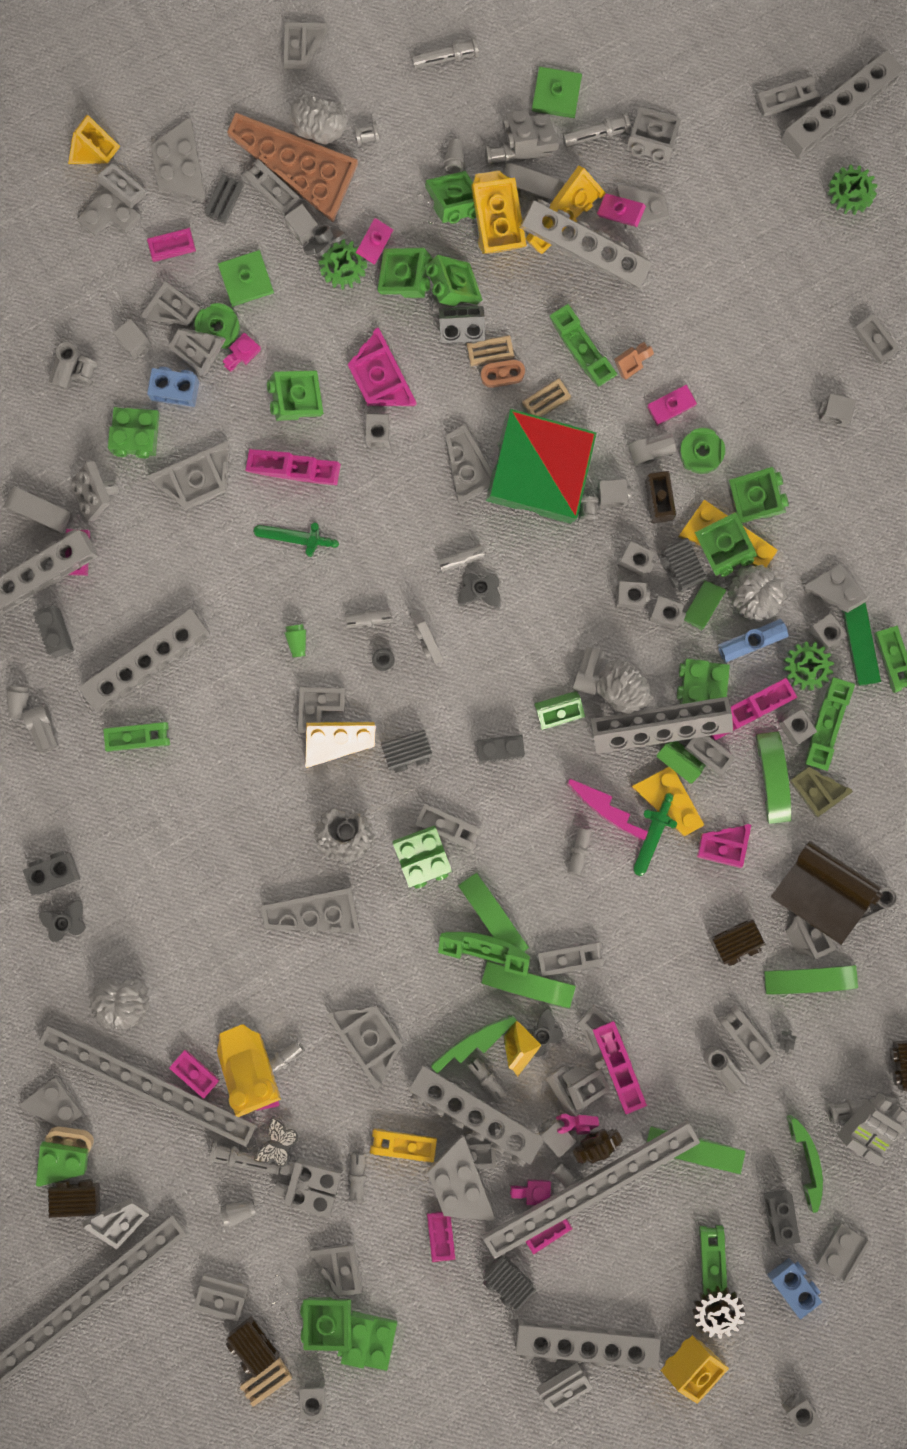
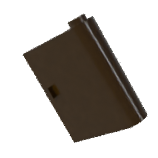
(826, 892)

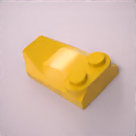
(497, 213)
(246, 1070)

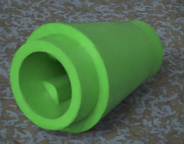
(296, 640)

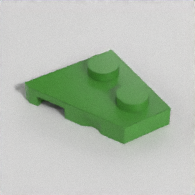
(60, 1163)

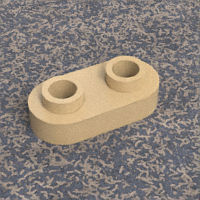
(70, 1137)

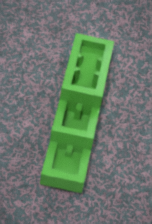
(481, 1038)
(709, 1153)

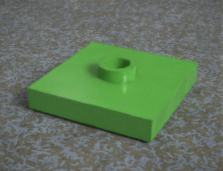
(556, 92)
(245, 278)

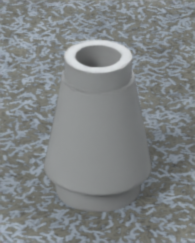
(454, 157)
(17, 700)
(237, 1212)

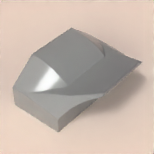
(808, 939)
(585, 1086)

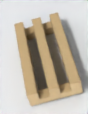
(490, 359)
(530, 410)
(250, 1393)

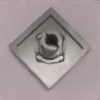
(92, 491)

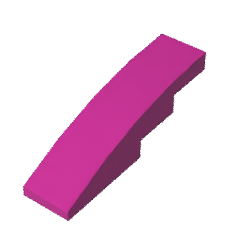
(292, 467)
(760, 704)
(600, 802)
(619, 1067)

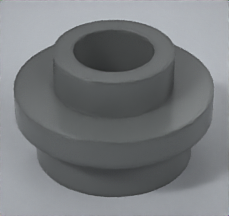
(383, 652)
(787, 1041)

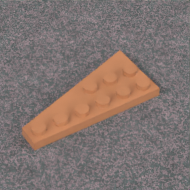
(306, 167)

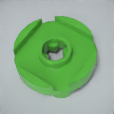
(223, 314)
(693, 460)

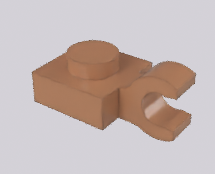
(631, 360)

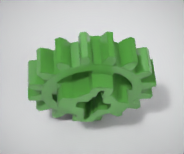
(847, 180)
(348, 272)
(808, 657)

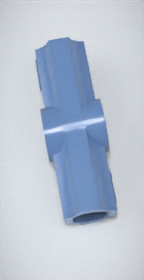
(765, 635)

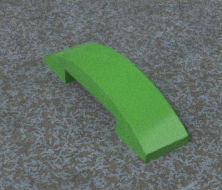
(581, 346)
(828, 723)
(775, 777)
(491, 912)
(485, 947)
(811, 980)
(532, 986)
(813, 1190)

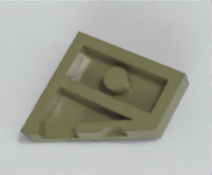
(818, 791)

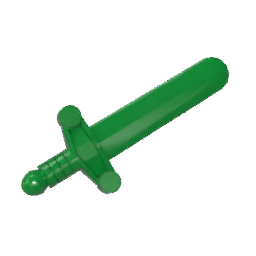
(310, 539)
(658, 823)

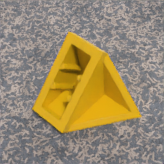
(91, 144)
(519, 1047)

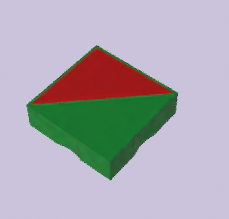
(541, 466)

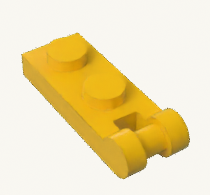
(404, 1145)

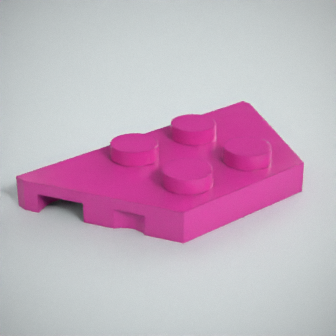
(379, 374)

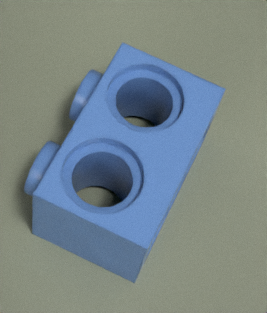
(171, 392)
(792, 1289)

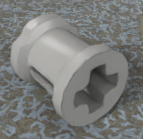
(366, 133)
(84, 370)
(588, 510)

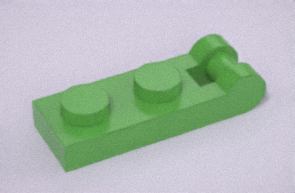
(893, 656)
(135, 737)
(713, 1258)

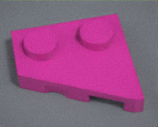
(725, 846)

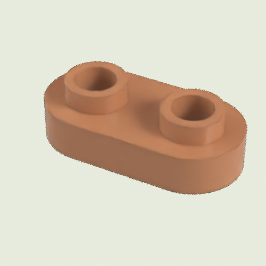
(502, 373)

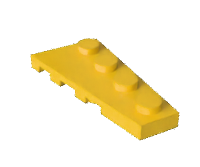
(573, 199)
(709, 514)

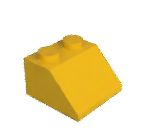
(694, 1369)

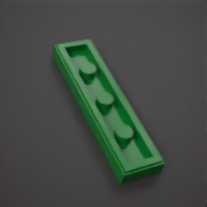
(861, 646)

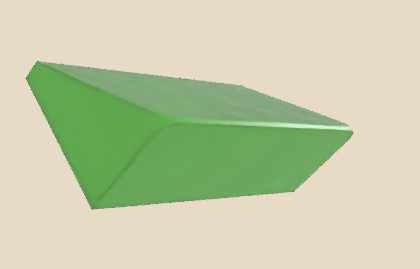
(704, 605)
(559, 710)
(681, 761)

